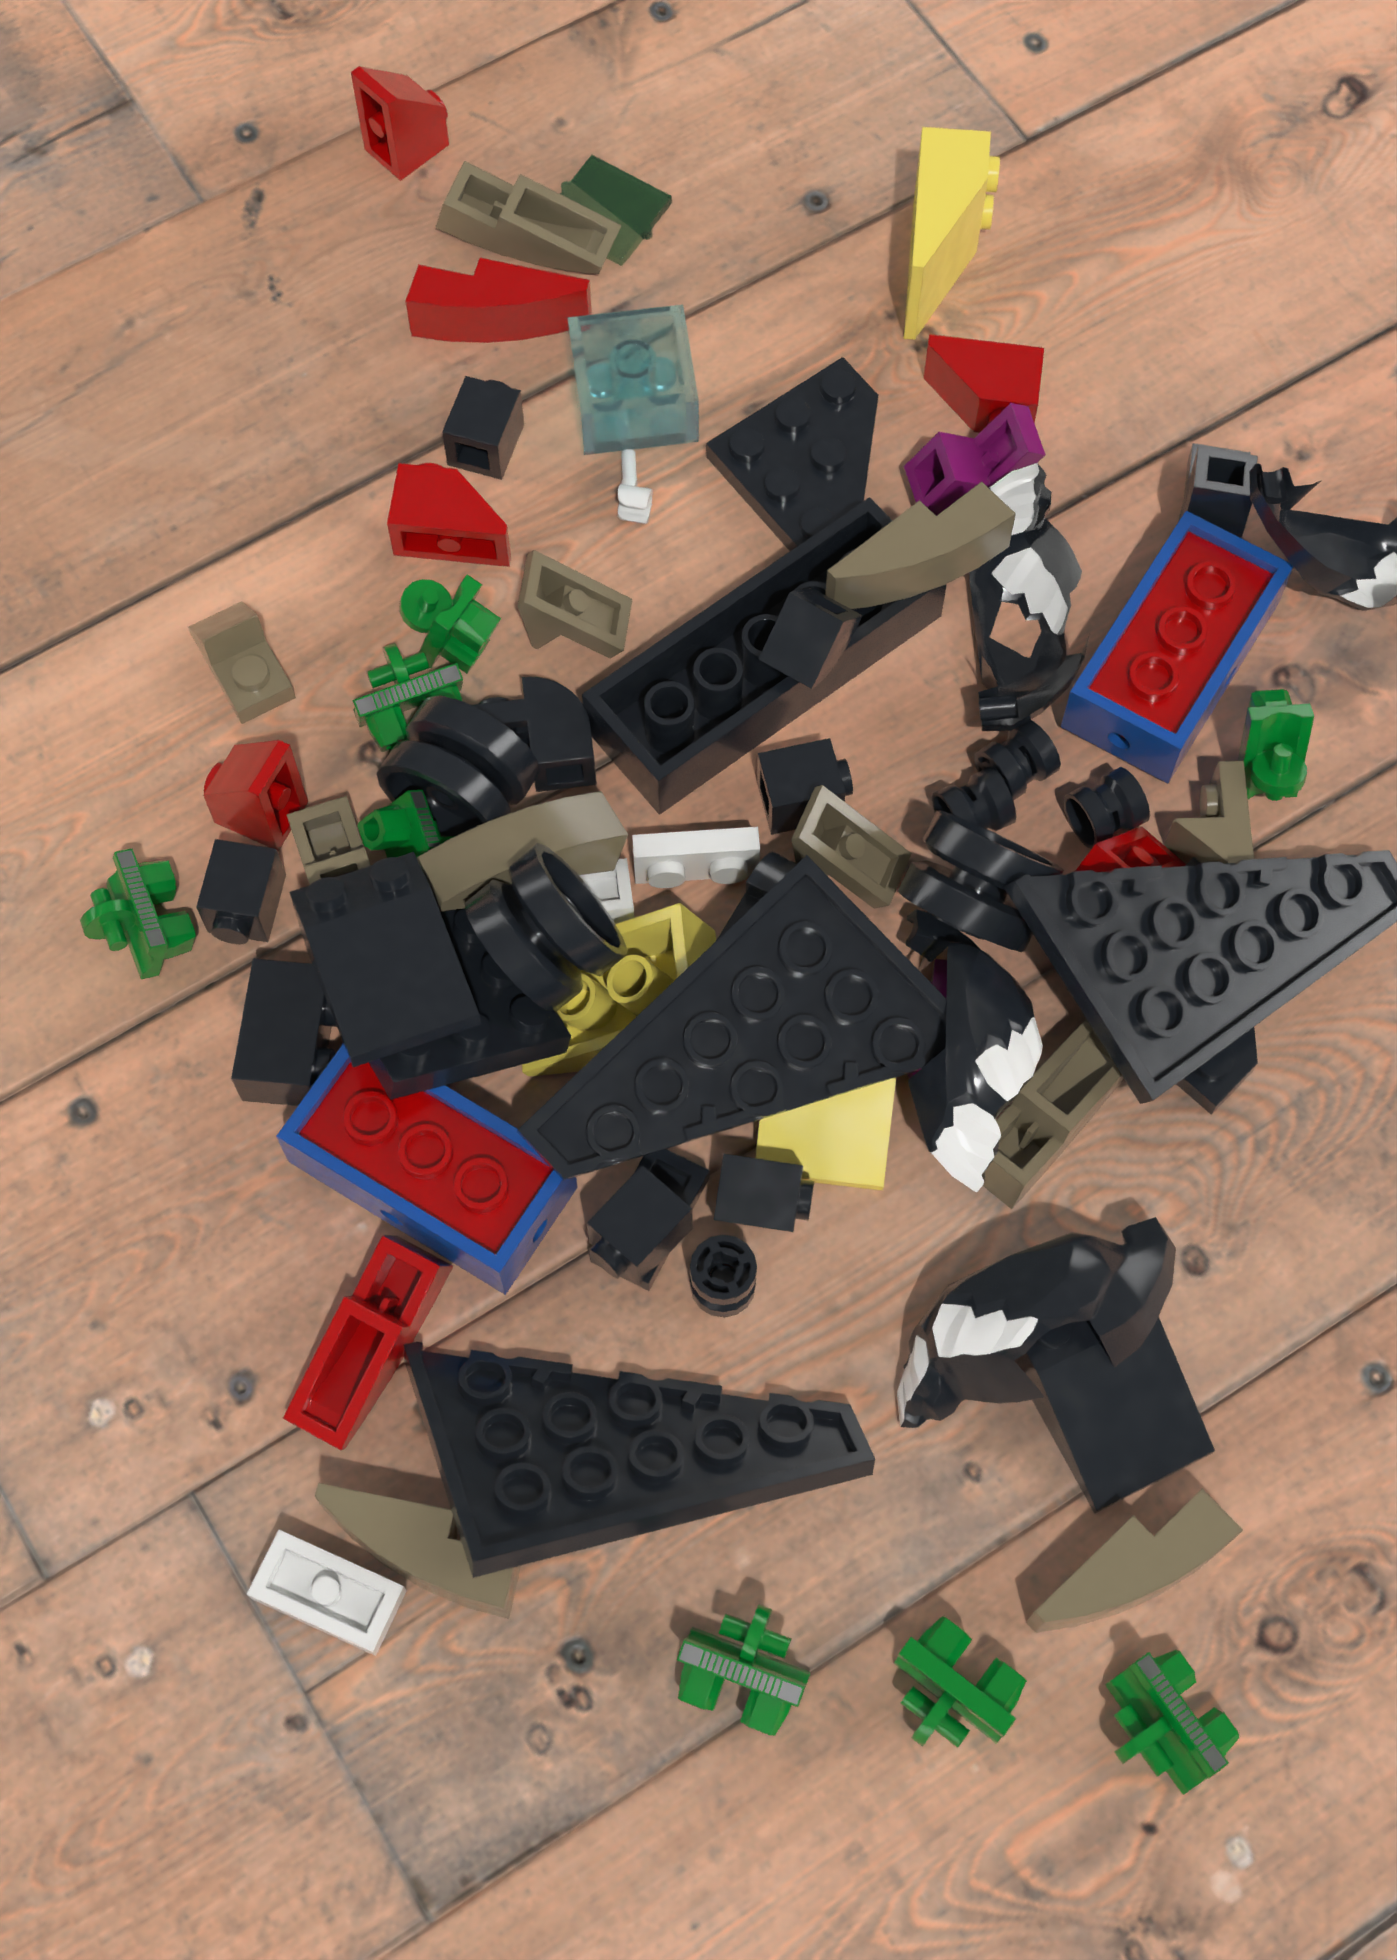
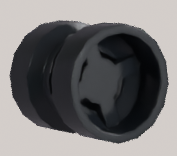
(1021, 758)
(981, 801)
(1107, 807)
(726, 1289)

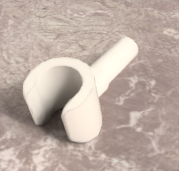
(634, 501)

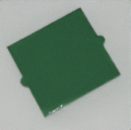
(621, 199)

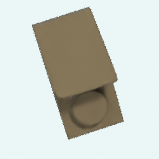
(569, 604)
(242, 661)
(1224, 824)
(850, 848)

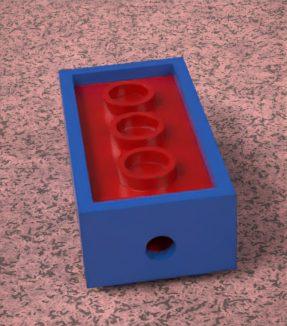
(1176, 646)
(428, 1168)

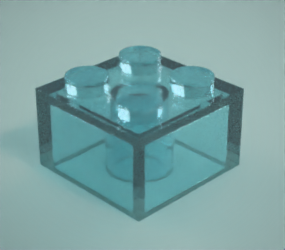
(634, 379)

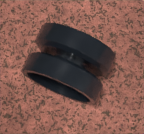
(462, 763)
(973, 892)
(545, 928)

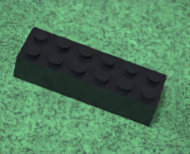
(704, 694)

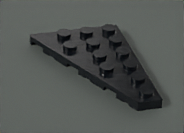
(1203, 952)
(764, 1022)
(582, 1460)

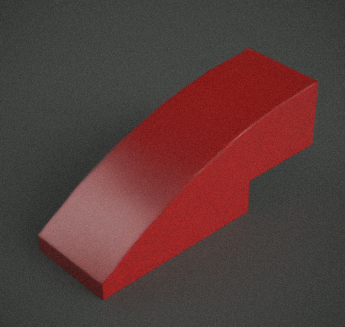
(494, 304)
(367, 1340)

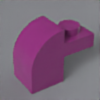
(956, 463)

